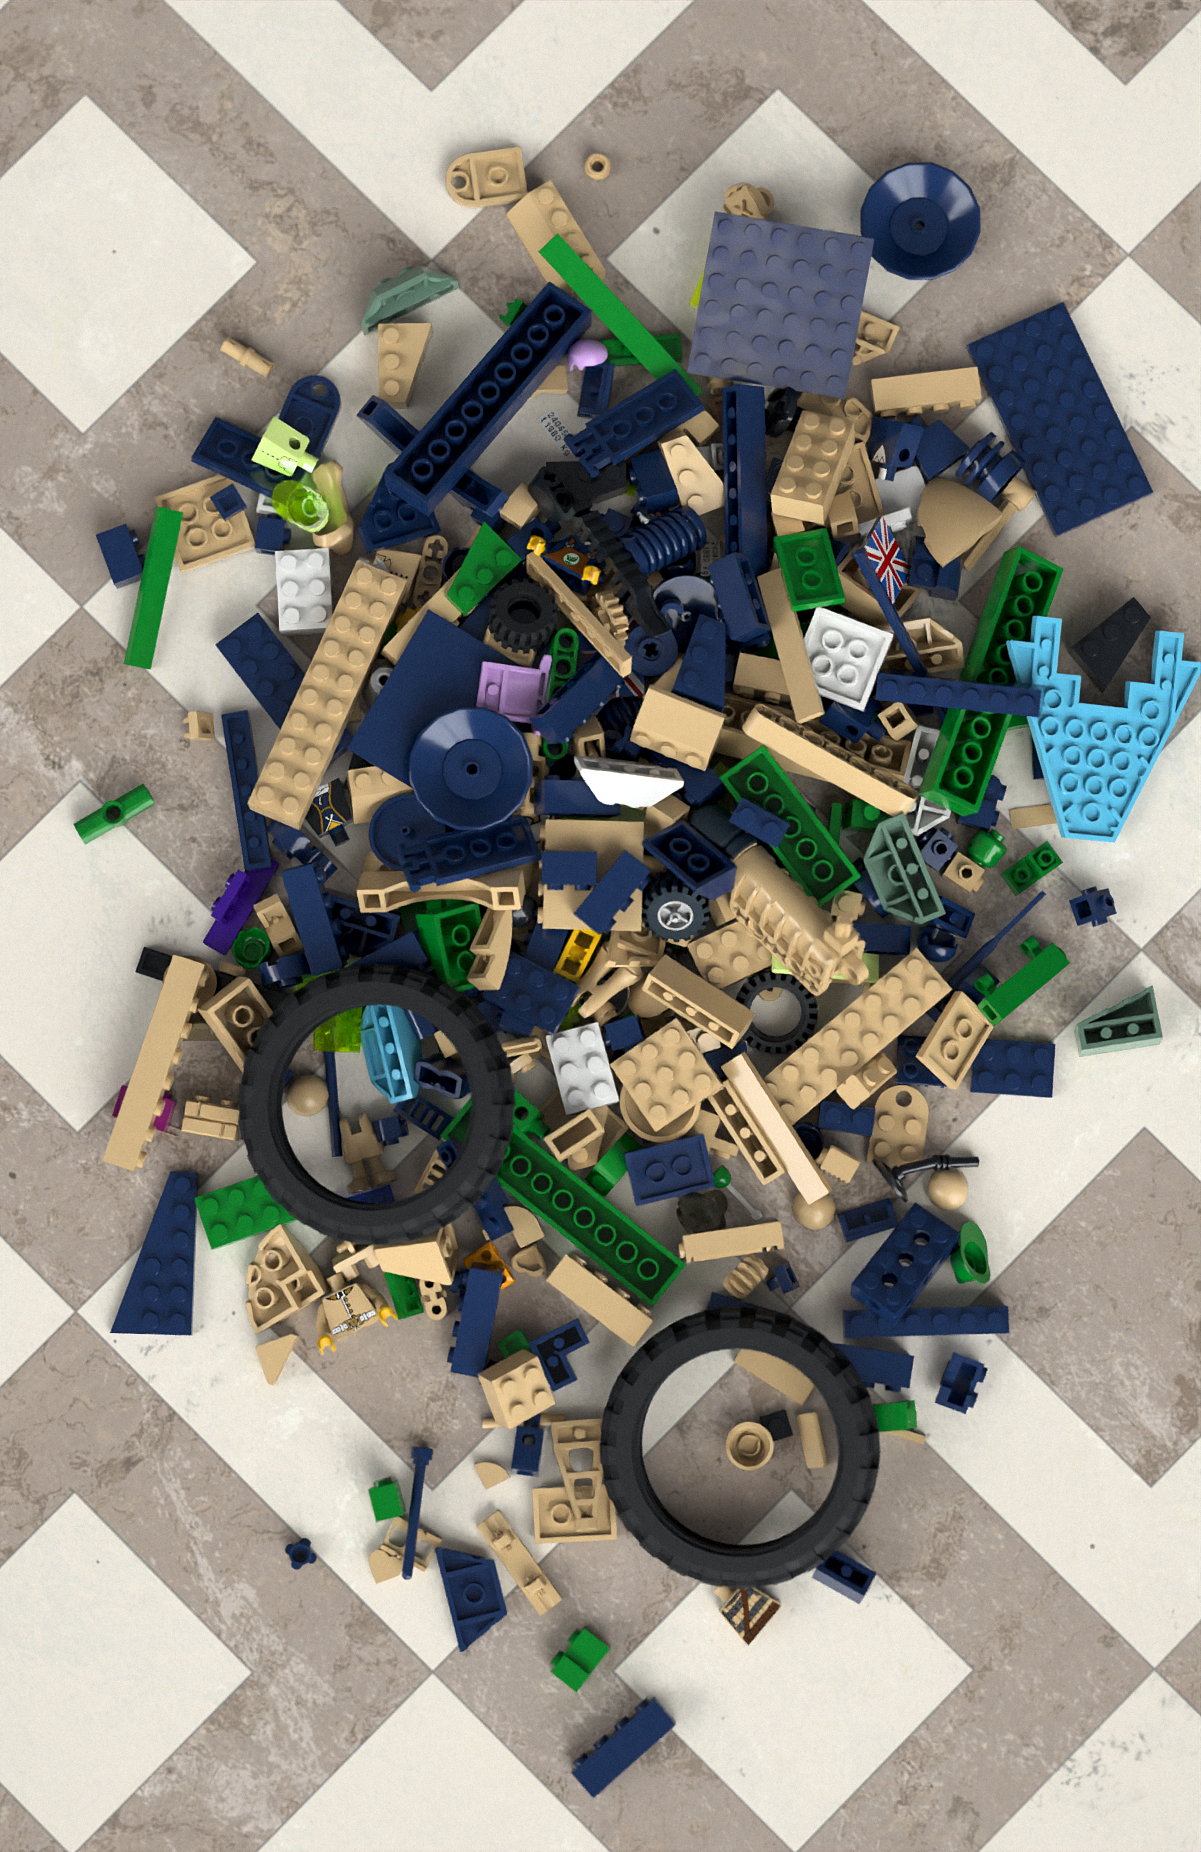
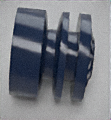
(990, 467)

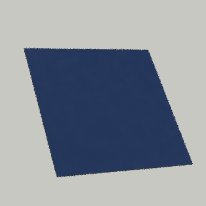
(430, 678)

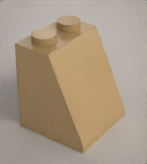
(425, 1258)

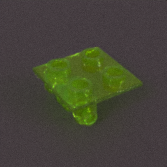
(340, 1033)

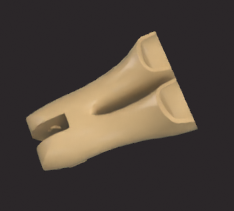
(601, 994)

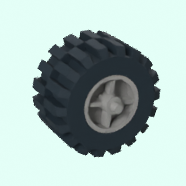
(673, 908)

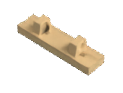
(519, 1562)

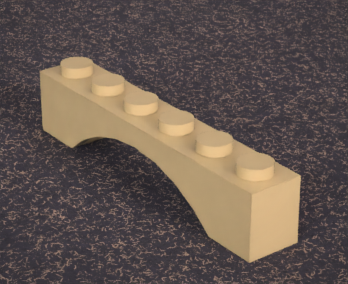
(389, 890)

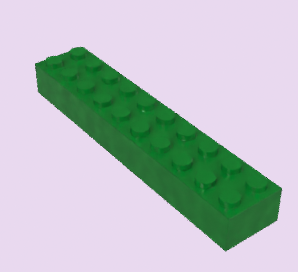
(972, 738)
(580, 1214)

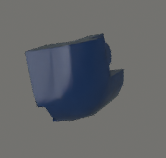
(929, 574)

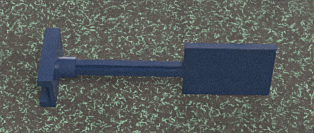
(935, 1011)

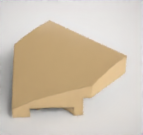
(873, 338)

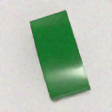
(1031, 868)

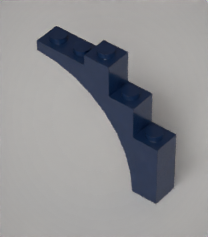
(397, 433)

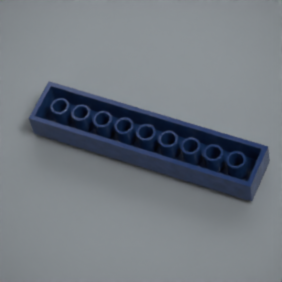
(488, 399)

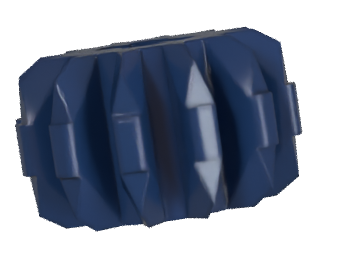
(621, 714)

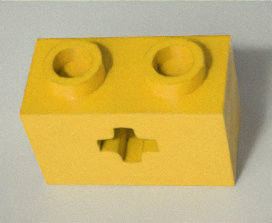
(577, 955)

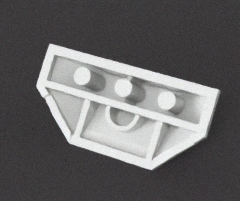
(628, 781)
(923, 813)

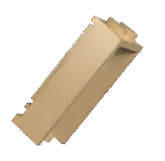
(731, 1242)

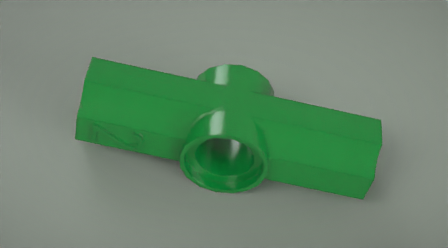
(98, 822)

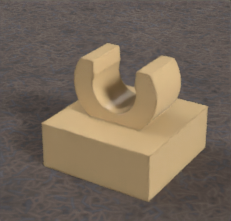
(200, 726)

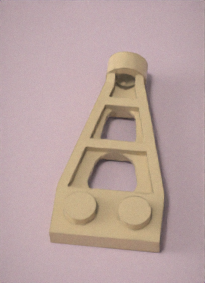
(579, 1435)

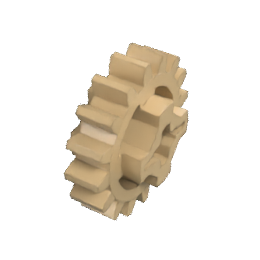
(610, 615)

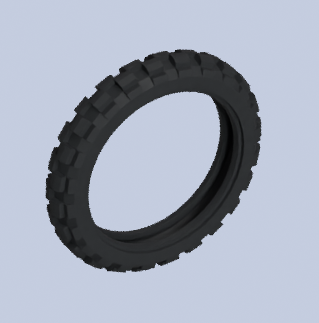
(264, 1081)
(663, 1534)

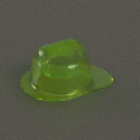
(301, 505)

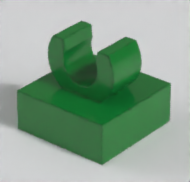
(514, 312)

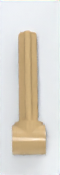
(1015, 497)

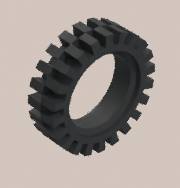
(808, 1018)

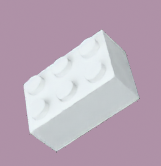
(304, 591)
(582, 1069)

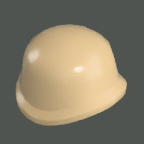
(749, 1445)

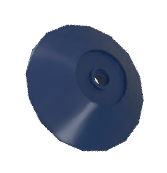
(926, 196)
(442, 761)

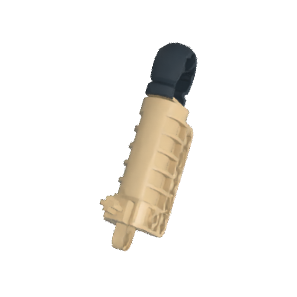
(780, 910)

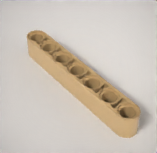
(829, 760)

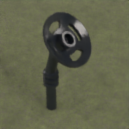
(896, 1175)

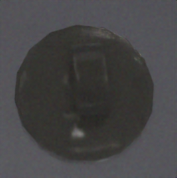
(700, 1213)

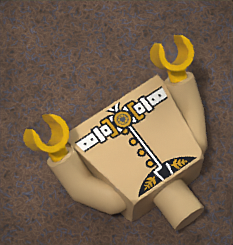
(349, 1311)

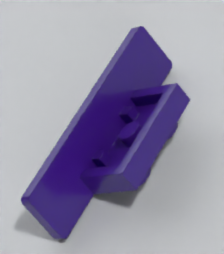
(236, 906)

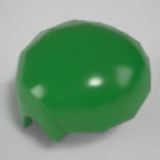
(252, 948)

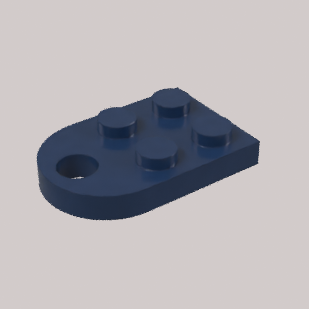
(312, 414)

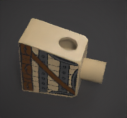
(746, 1610)

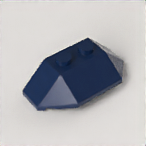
(362, 931)

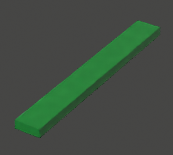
(612, 311)

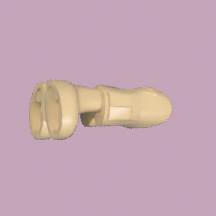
(360, 1147)

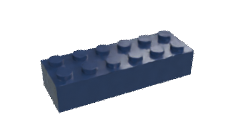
(268, 671)

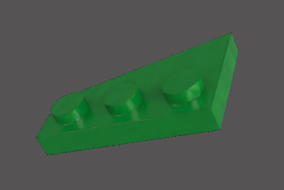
(482, 570)

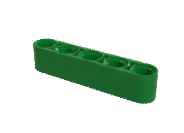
(555, 680)

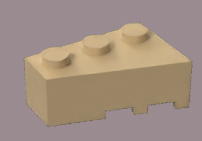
(400, 359)

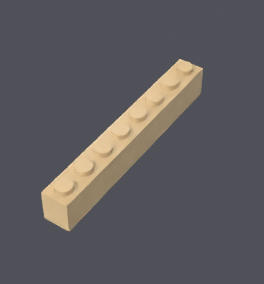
(155, 1063)

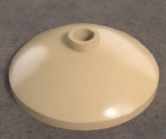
(639, 1124)

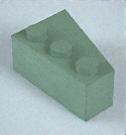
(1122, 1027)

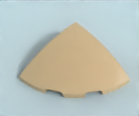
(953, 518)
(281, 1280)

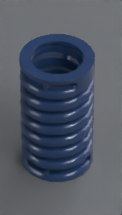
(665, 539)

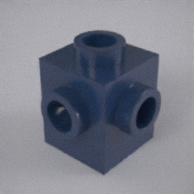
(936, 847)
(1093, 906)

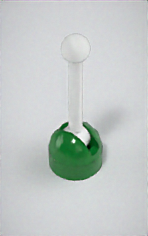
(722, 1179)

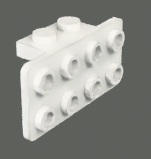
(899, 501)

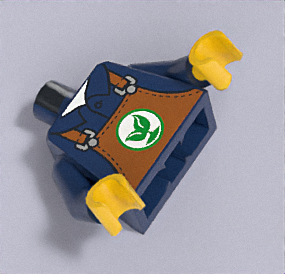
(571, 561)

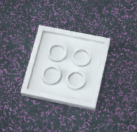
(845, 656)

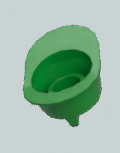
(971, 1256)

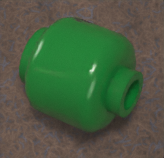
(986, 848)

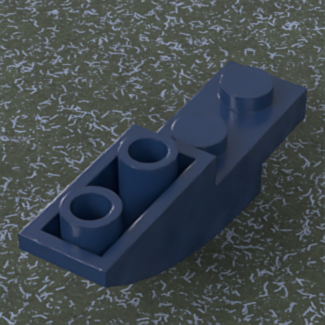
(490, 1204)

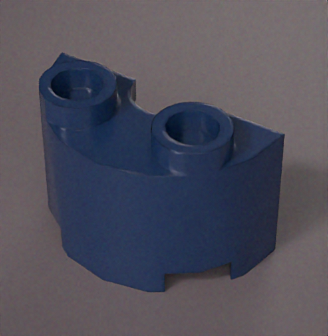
(959, 1383)

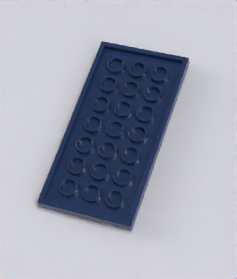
(1059, 419)

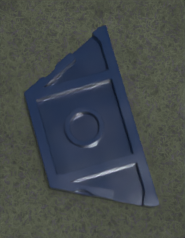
(471, 1593)

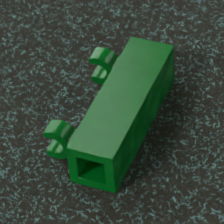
(1023, 984)

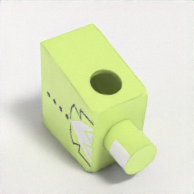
(284, 449)

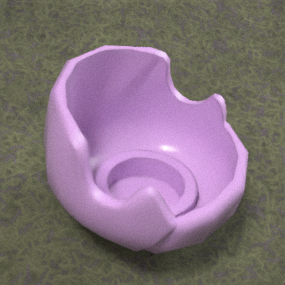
(586, 353)

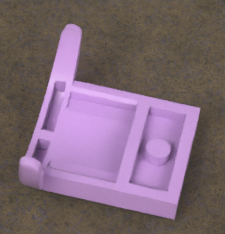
(514, 690)

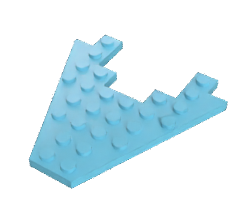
(1099, 753)

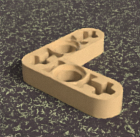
(431, 587)

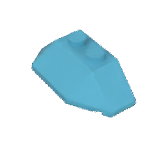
(390, 1051)

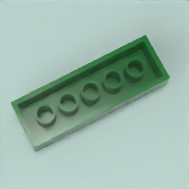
(807, 846)

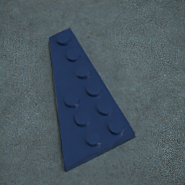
(163, 1279)

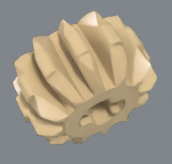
(745, 1276)

